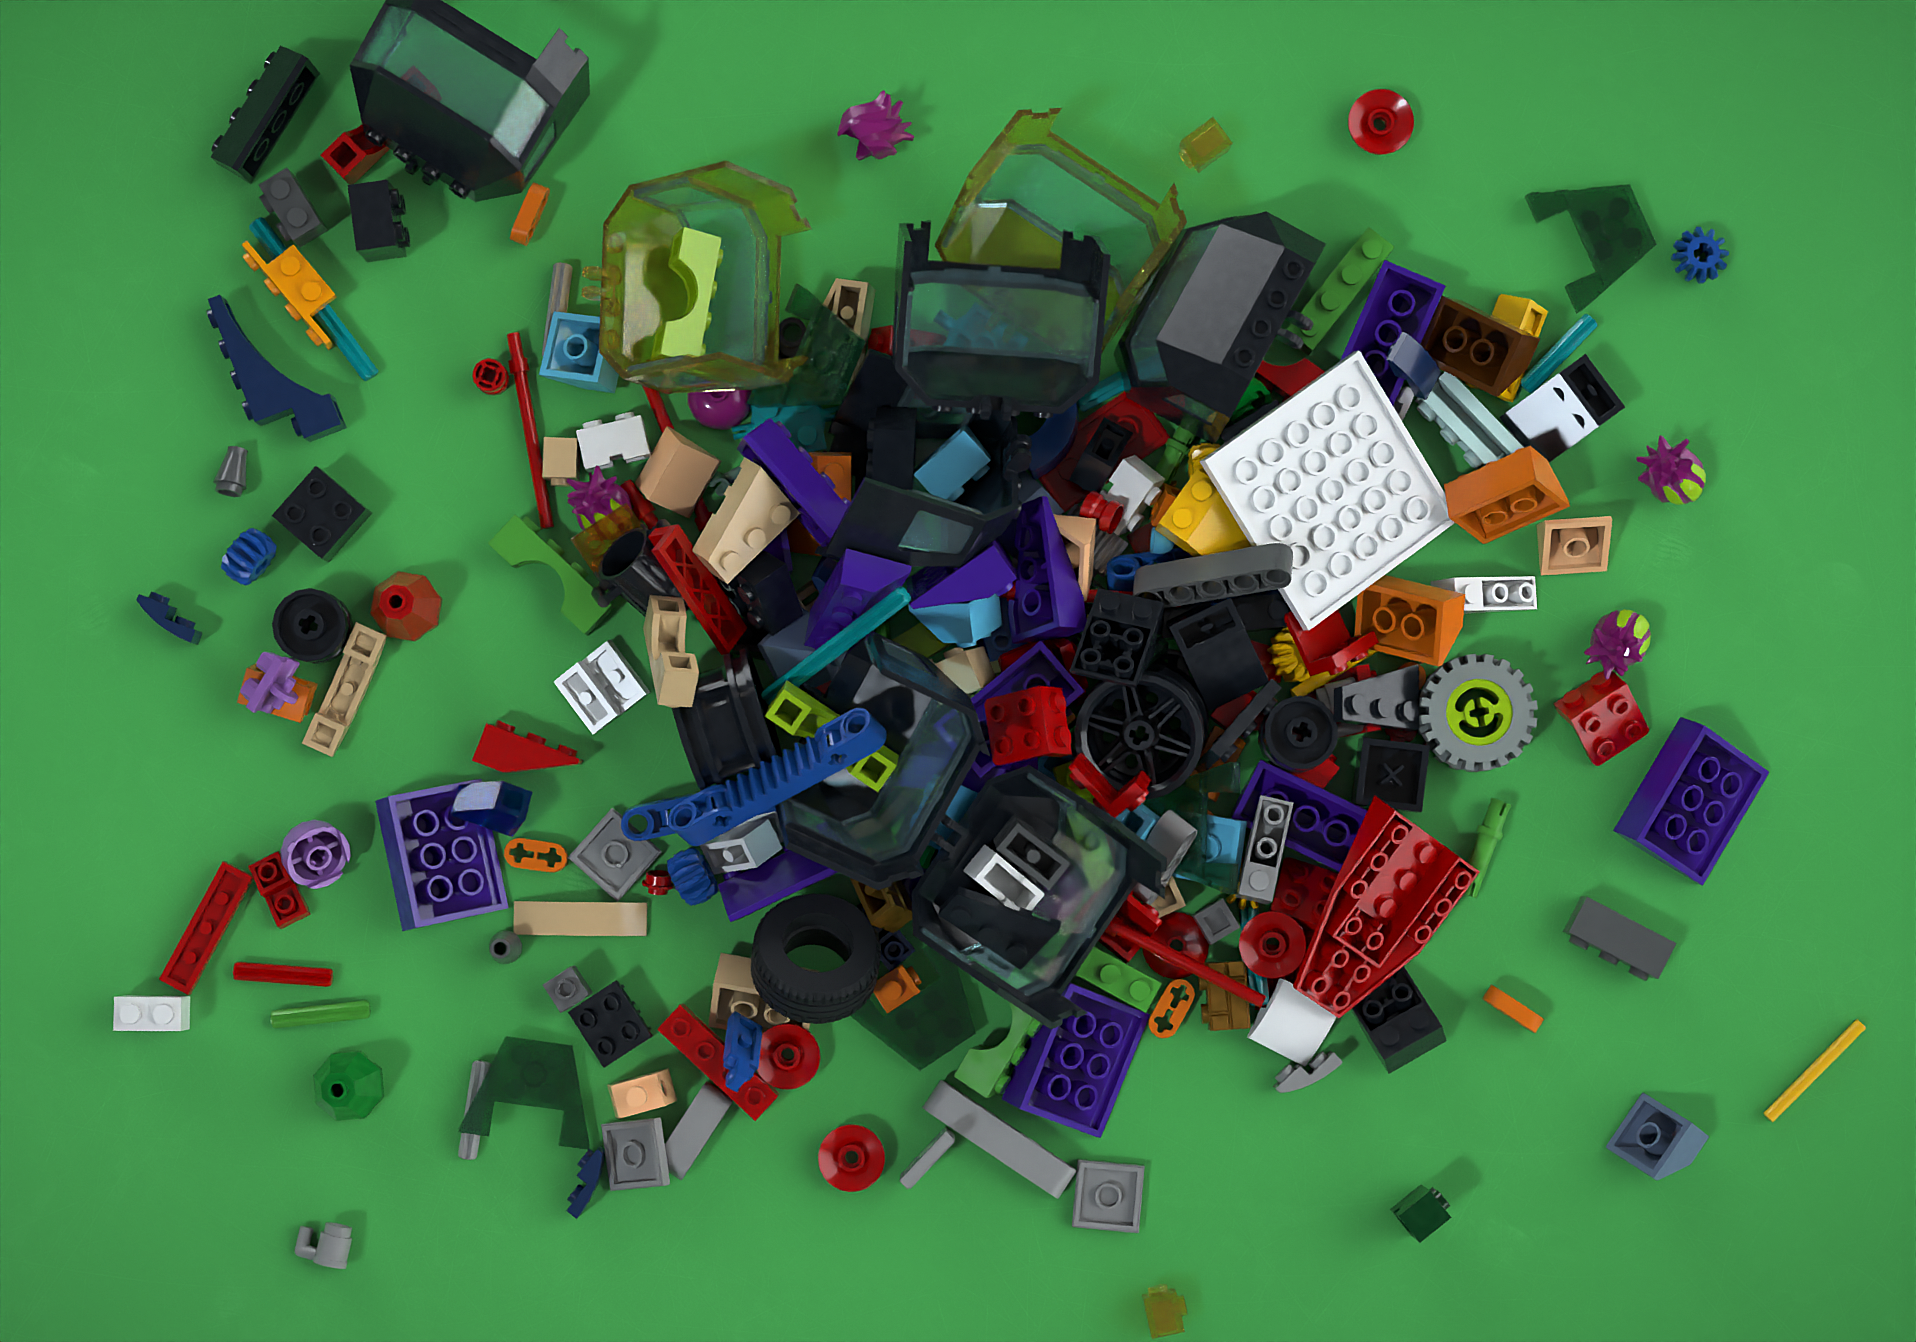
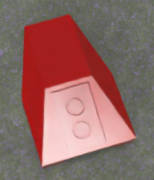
(1380, 909)

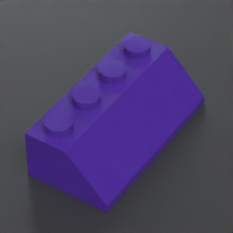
(1395, 305)
(796, 477)
(851, 590)
(1032, 669)
(1319, 821)

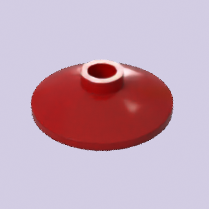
(1385, 106)
(1194, 944)
(1267, 961)
(791, 1072)
(846, 1175)

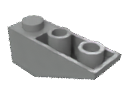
(1264, 850)

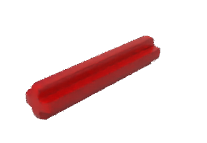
(283, 974)

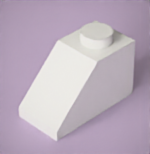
(742, 847)

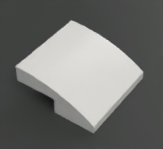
(601, 687)
(1291, 1024)

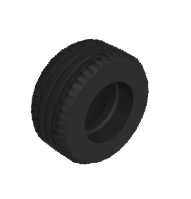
(809, 994)

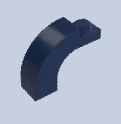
(1053, 441)

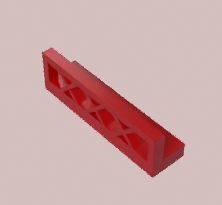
(697, 587)

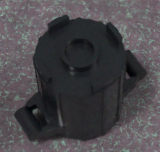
(633, 571)

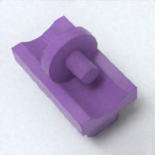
(275, 685)

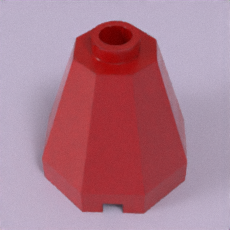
(418, 610)

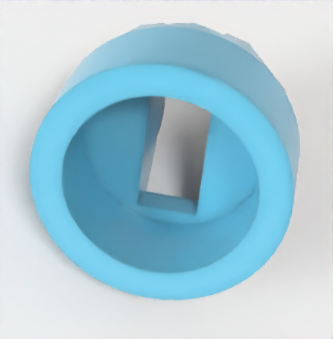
(1159, 543)

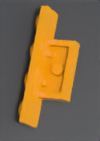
(299, 285)

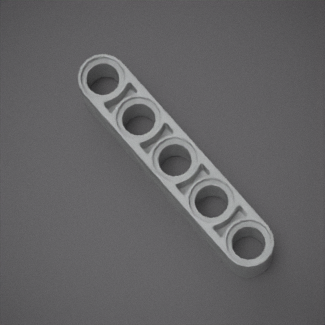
(999, 1139)

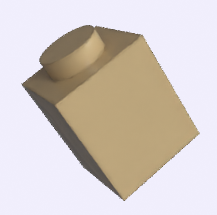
(561, 460)

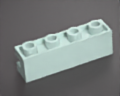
(1466, 422)

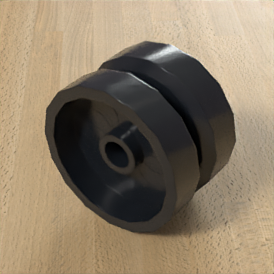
(293, 622)
(1311, 720)

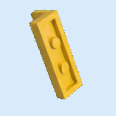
(1525, 315)

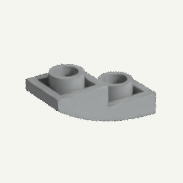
(1297, 1078)

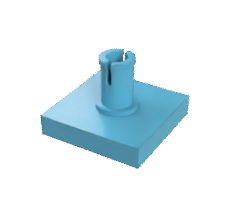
(1224, 841)

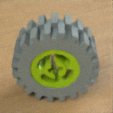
(1441, 720)

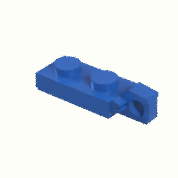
(741, 1050)

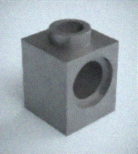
(1215, 921)
(567, 988)

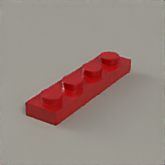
(206, 928)

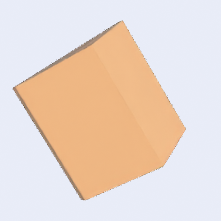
(677, 473)
(1079, 540)
(1574, 545)

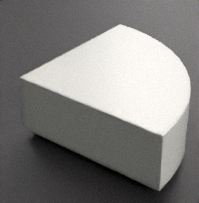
(1403, 401)

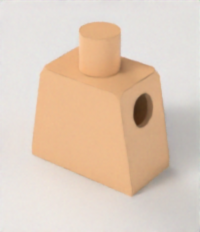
(642, 1093)

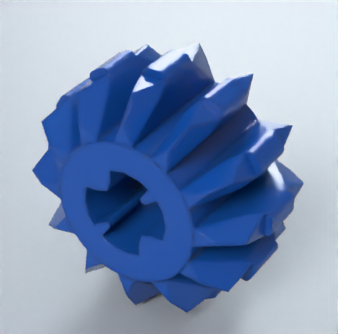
(1706, 244)
(248, 556)
(692, 876)

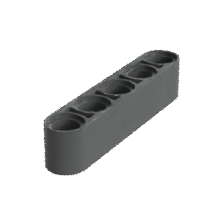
(1216, 575)

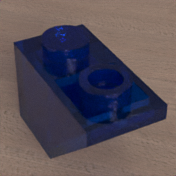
(492, 805)

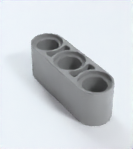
(1172, 839)
(695, 1128)

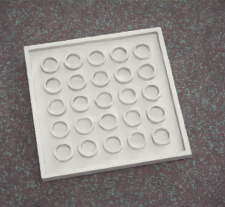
(1333, 484)

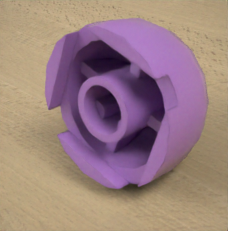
(315, 853)

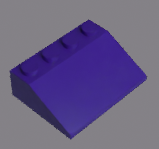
(979, 578)
(1691, 800)
(438, 861)
(768, 883)
(1080, 1065)

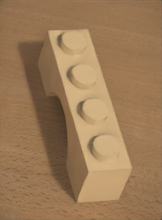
(672, 669)

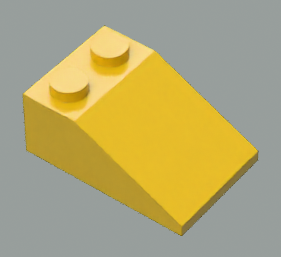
(1201, 520)

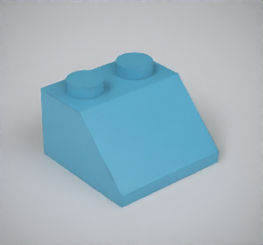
(574, 353)
(953, 465)
(962, 621)

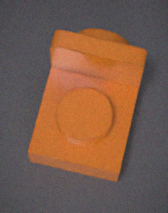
(897, 987)

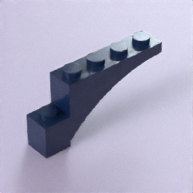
(267, 390)

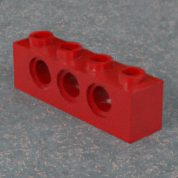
(706, 1051)

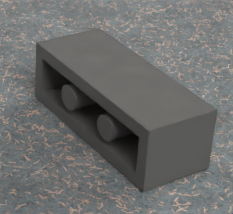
(1618, 939)

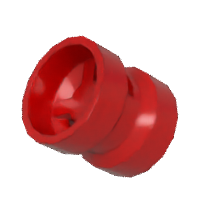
(496, 377)
(1106, 513)

